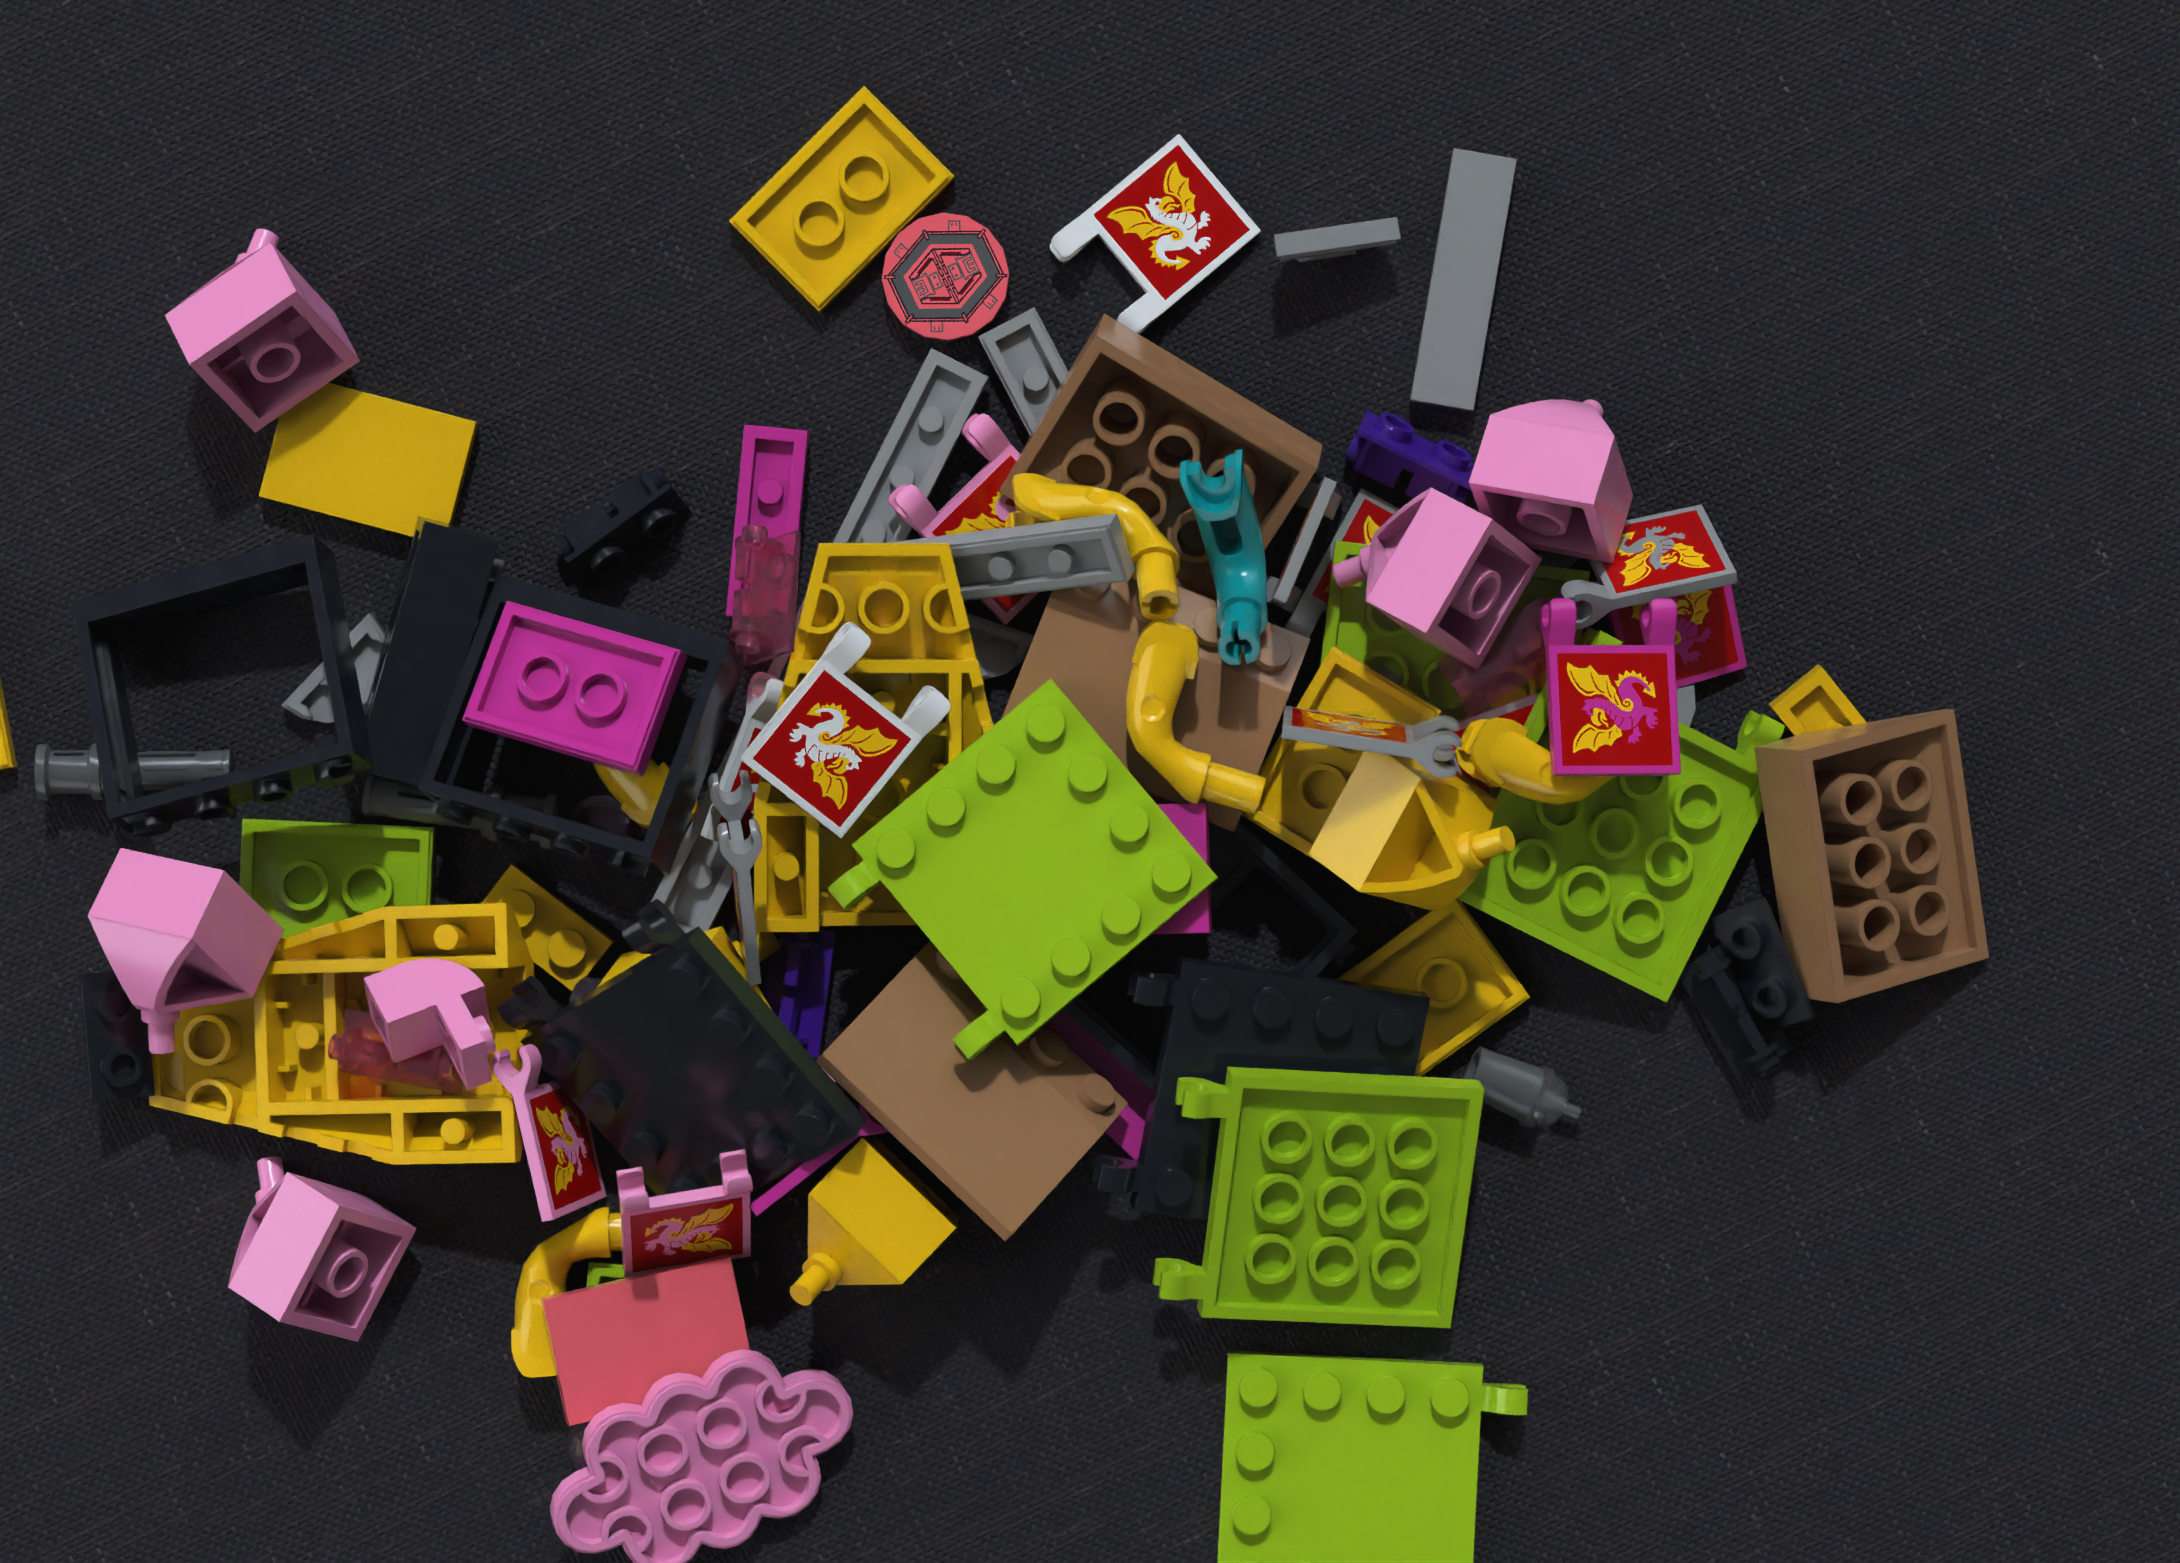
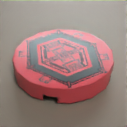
(945, 277)

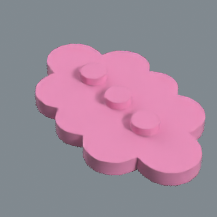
(701, 1460)

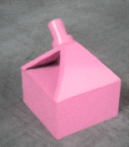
(261, 334)
(1554, 478)
(1443, 574)
(179, 938)
(316, 1253)

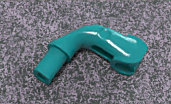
(1234, 553)

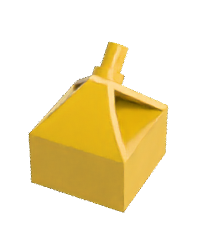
(1409, 832)
(869, 1222)

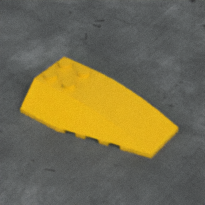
(919, 637)
(268, 1057)

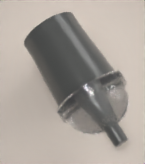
(1521, 1089)

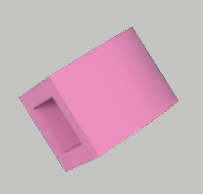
(431, 1006)

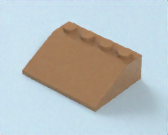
(1138, 413)
(1225, 711)
(1872, 853)
(985, 1126)

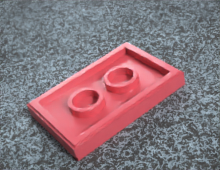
(633, 1331)

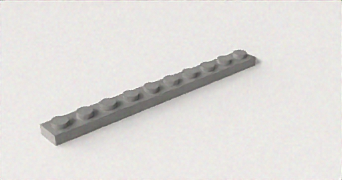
(910, 454)

